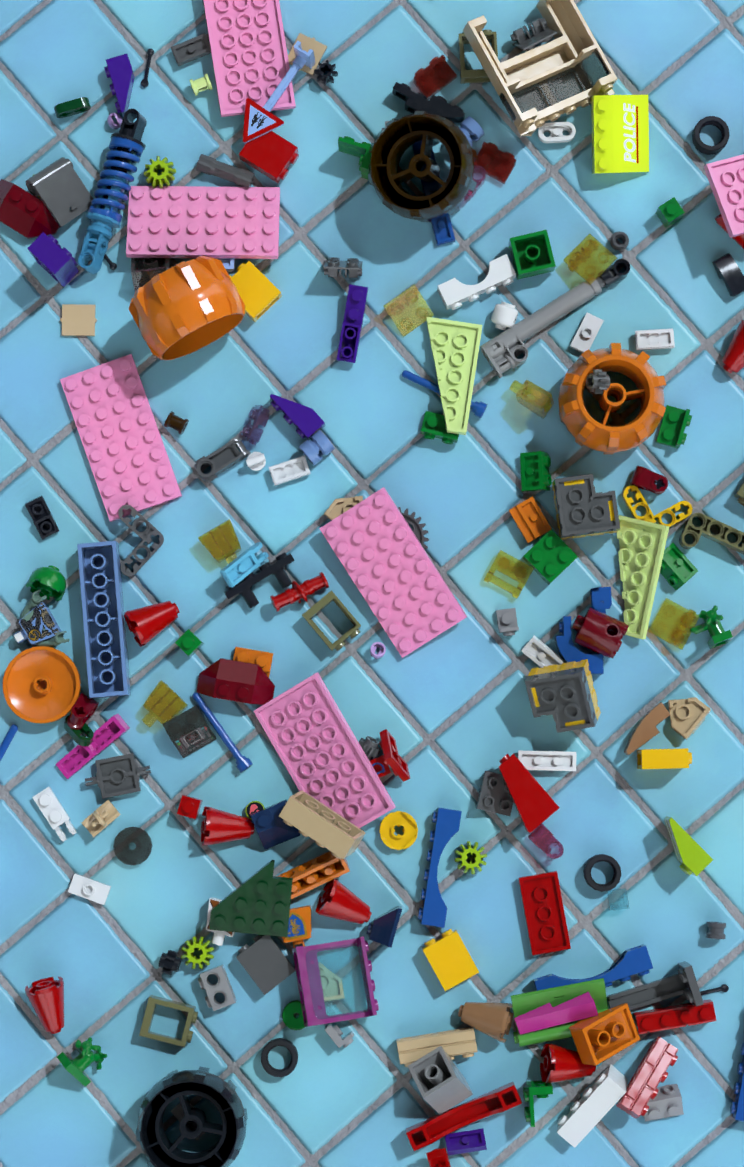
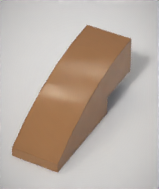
(646, 728)

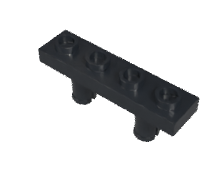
(266, 569)

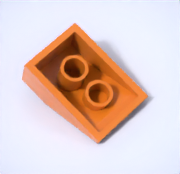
(604, 1034)

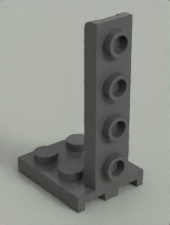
(661, 989)

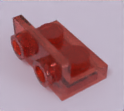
(434, 77)
(495, 162)

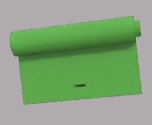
(529, 1001)

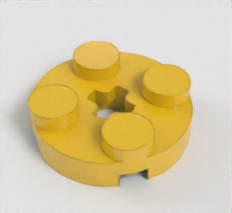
(398, 841)

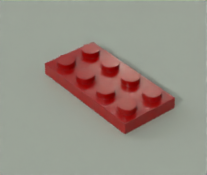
(544, 913)

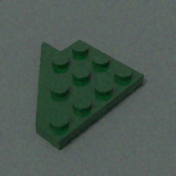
(256, 906)

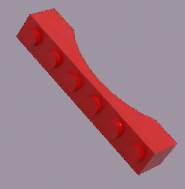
(462, 1115)

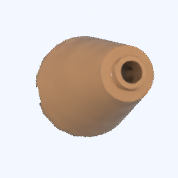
(489, 1018)

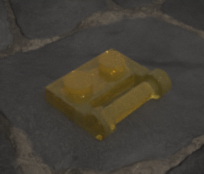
(513, 569)

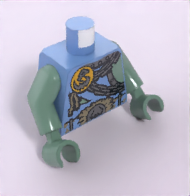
(39, 624)

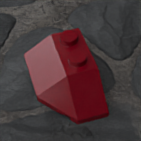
(25, 212)
(236, 682)

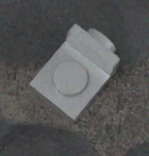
(507, 621)
(335, 1034)

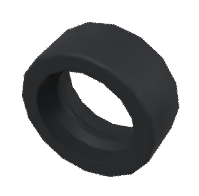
(720, 124)
(602, 887)
(279, 1072)

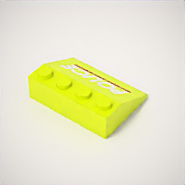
(620, 133)

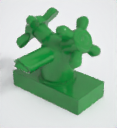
(714, 627)
(83, 1060)

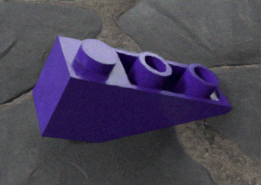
(122, 77)
(301, 416)

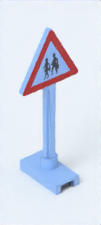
(259, 119)

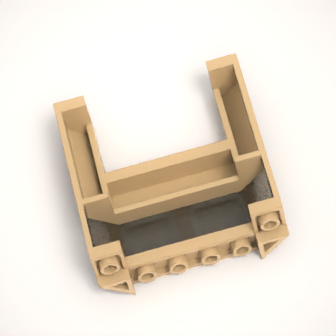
(551, 76)

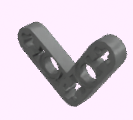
(144, 535)

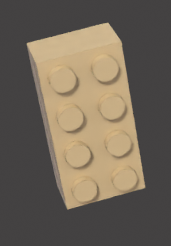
(322, 825)

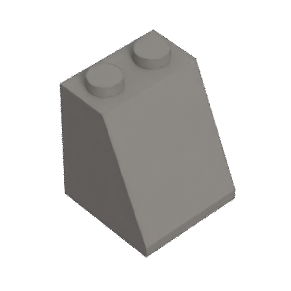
(439, 1080)

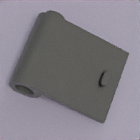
(59, 190)

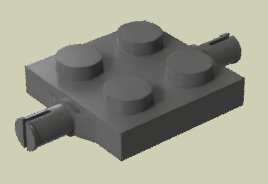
(118, 775)

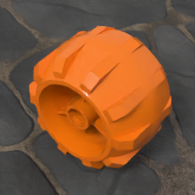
(187, 307)
(599, 435)

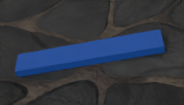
(441, 225)

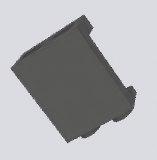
(265, 962)

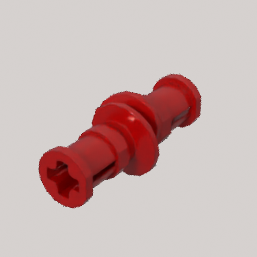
(299, 591)

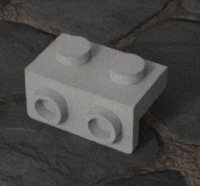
(665, 1104)

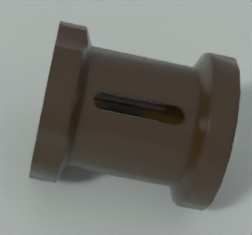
(176, 422)

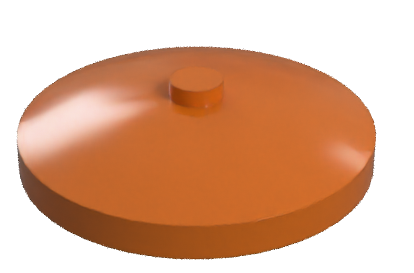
(41, 684)

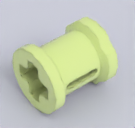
(201, 84)

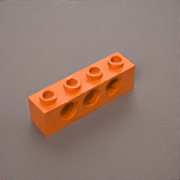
(315, 873)

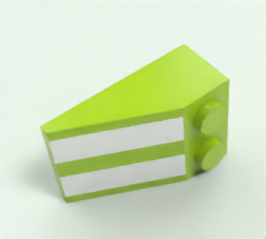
(688, 852)

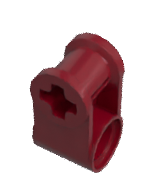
(645, 478)
(81, 711)

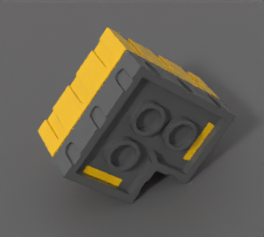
(583, 510)
(565, 693)

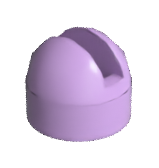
(111, 123)
(373, 648)

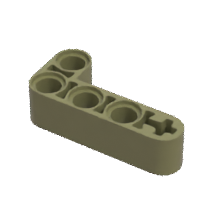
(704, 530)

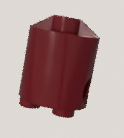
(599, 632)

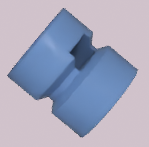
(471, 129)
(316, 447)

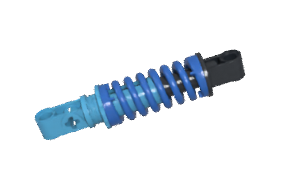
(111, 189)

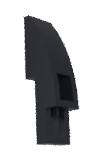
(419, 102)

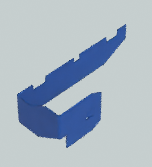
(601, 598)

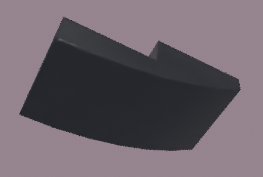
(731, 274)
(42, 517)

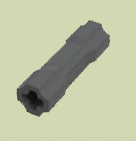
(236, 175)

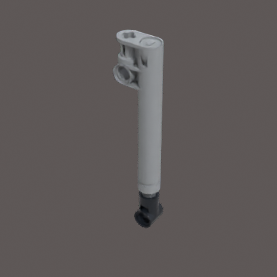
(502, 347)

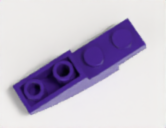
(352, 323)

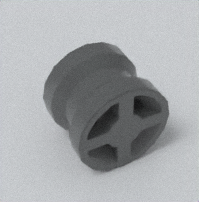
(716, 930)

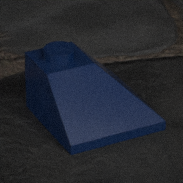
(271, 826)
(385, 927)

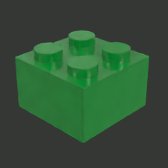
(531, 254)
(549, 557)

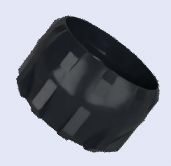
(199, 1082)

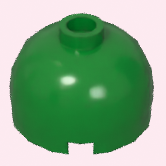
(49, 581)

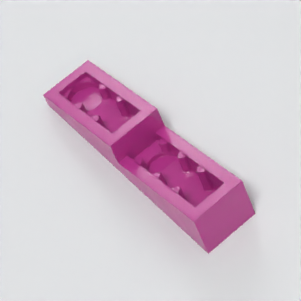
(101, 740)
(548, 1016)

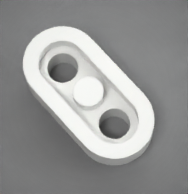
(555, 130)

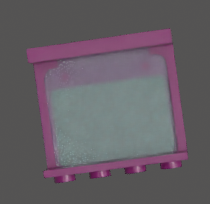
(335, 981)

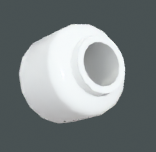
(504, 315)

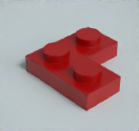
(391, 756)

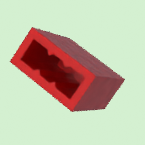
(270, 155)

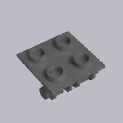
(538, 34)
(352, 264)
(494, 795)

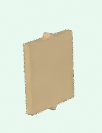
(308, 43)
(78, 320)

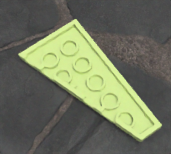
(455, 360)
(640, 564)

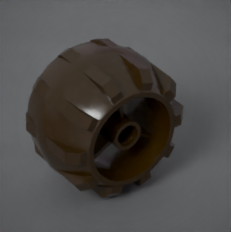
(392, 145)

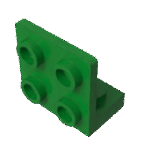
(349, 146)
(532, 1088)

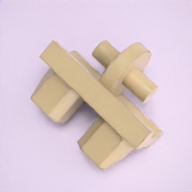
(101, 818)

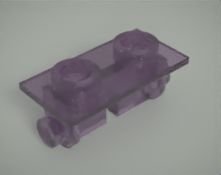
(257, 417)

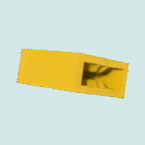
(255, 290)
(663, 758)
(450, 959)

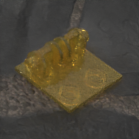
(590, 259)
(408, 310)
(674, 623)

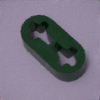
(72, 107)
(85, 731)

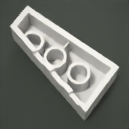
(592, 1106)

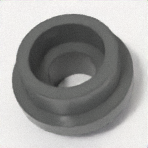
(619, 235)

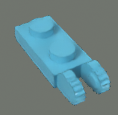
(243, 565)

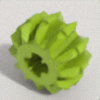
(152, 170)
(464, 856)
(192, 947)

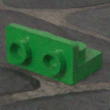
(435, 427)
(673, 427)
(535, 471)
(676, 567)

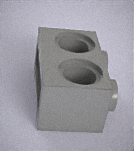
(223, 986)

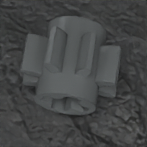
(597, 381)
(370, 746)

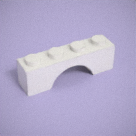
(455, 293)

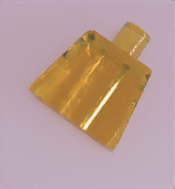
(538, 402)
(222, 542)
(163, 705)

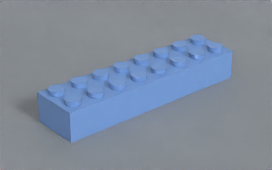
(103, 619)

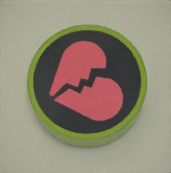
(253, 807)

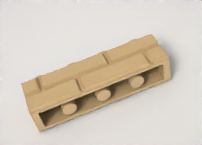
(454, 1043)

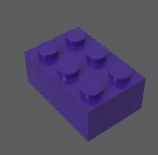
(54, 259)

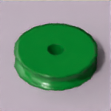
(288, 1015)

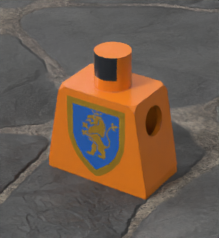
(299, 926)

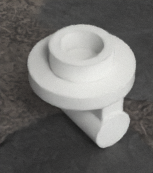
(256, 461)

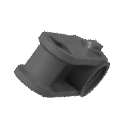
(222, 459)

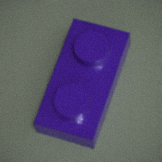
(465, 1142)

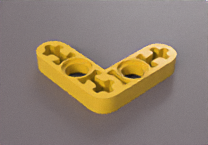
(649, 515)

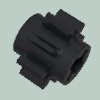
(326, 78)
(170, 962)

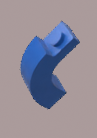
(570, 653)

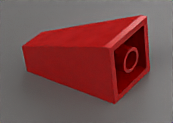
(527, 794)

